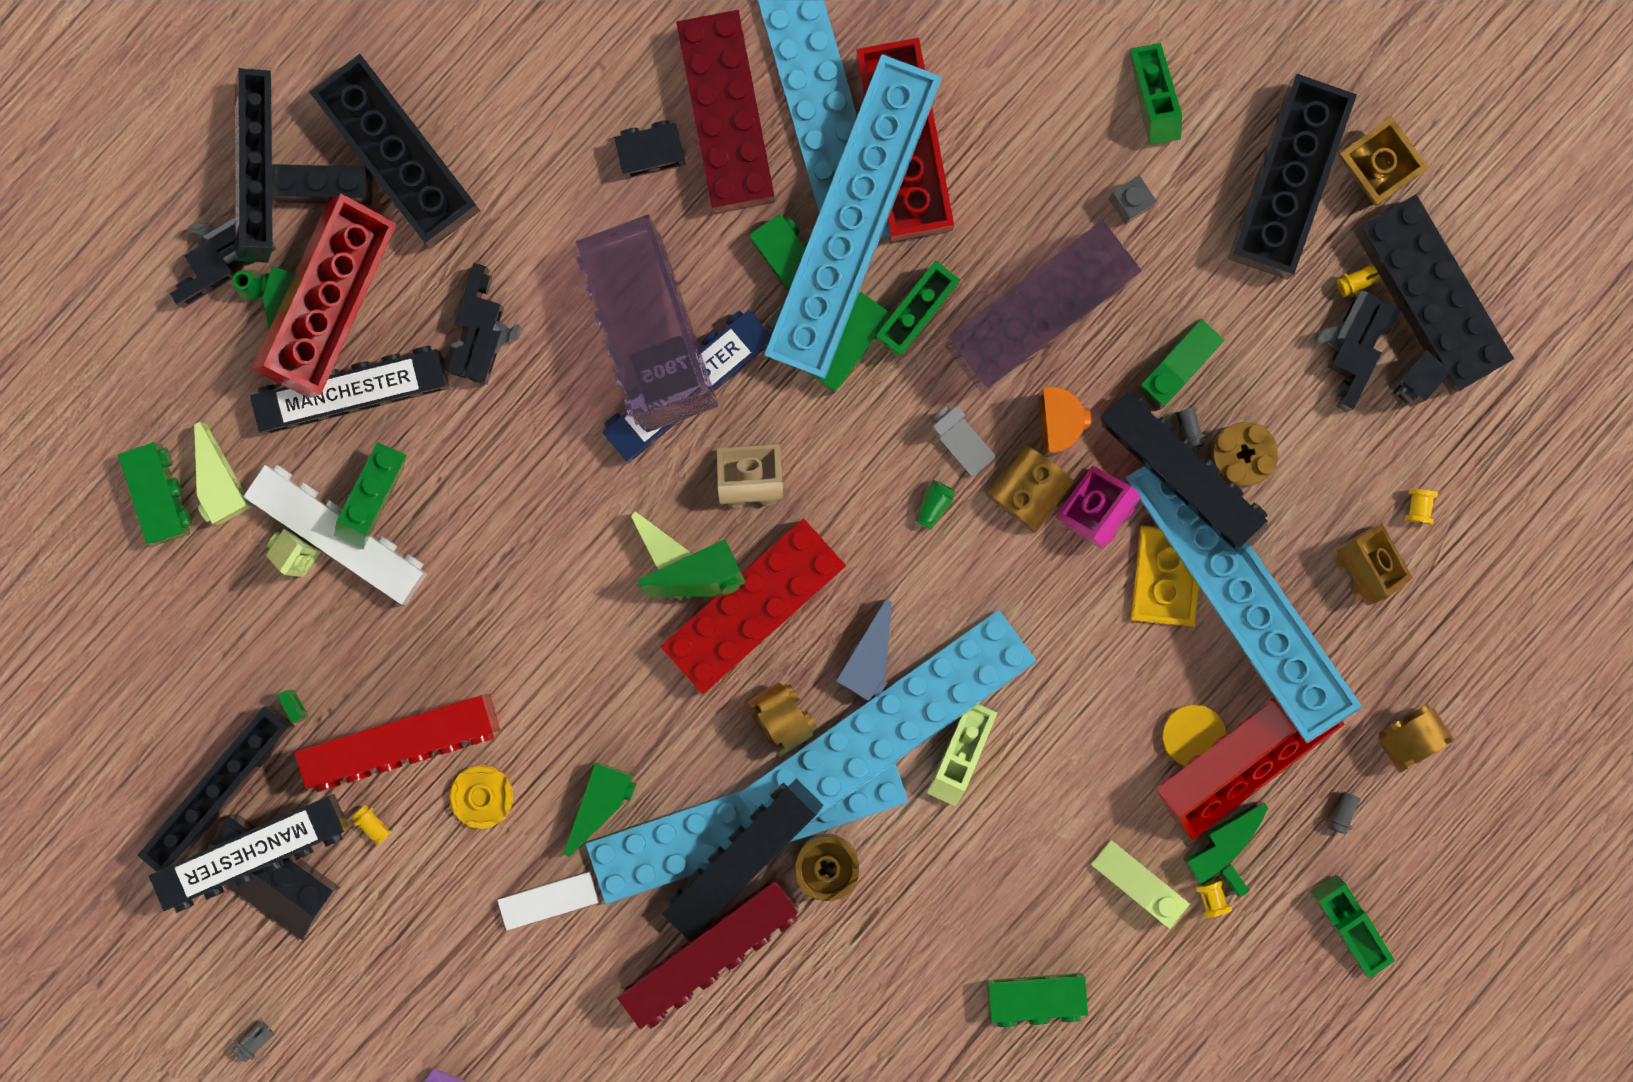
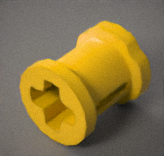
(1421, 506)
(1213, 898)

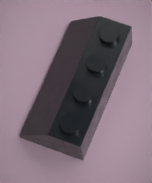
(289, 895)

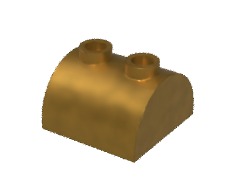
(1383, 161)
(1030, 487)
(1373, 565)

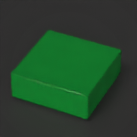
(292, 706)
(1234, 881)

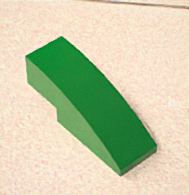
(1226, 842)
(1352, 926)

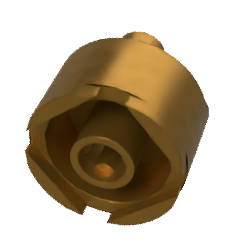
(1255, 440)
(781, 718)
(1416, 739)
(822, 885)

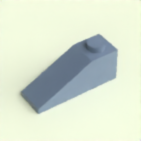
(868, 661)

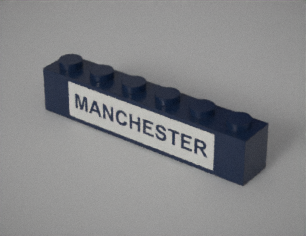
(723, 356)

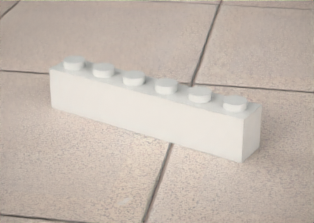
(316, 522)

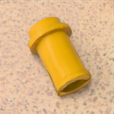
(1356, 281)
(371, 825)

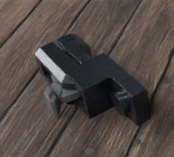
(210, 262)
(482, 331)
(1355, 343)

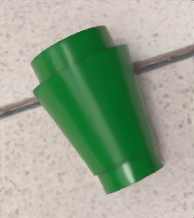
(253, 288)
(934, 503)

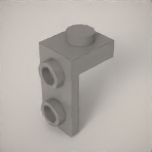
(962, 440)

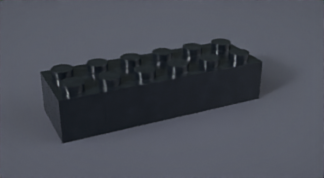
(394, 151)
(1292, 176)
(1433, 293)

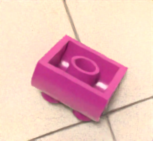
(1098, 507)

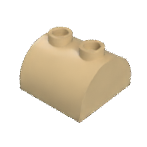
(749, 475)

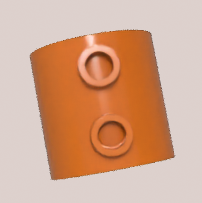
(1061, 419)

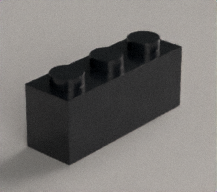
(320, 183)

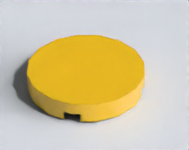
(1191, 732)
(481, 796)

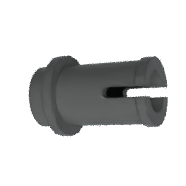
(1190, 426)
(1343, 813)
(253, 1041)

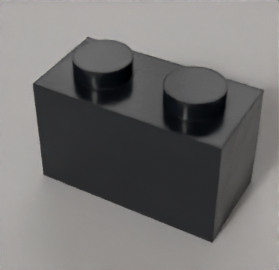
(649, 149)
(1418, 379)

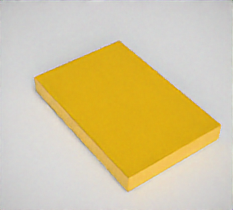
(1162, 584)

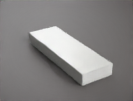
(548, 900)

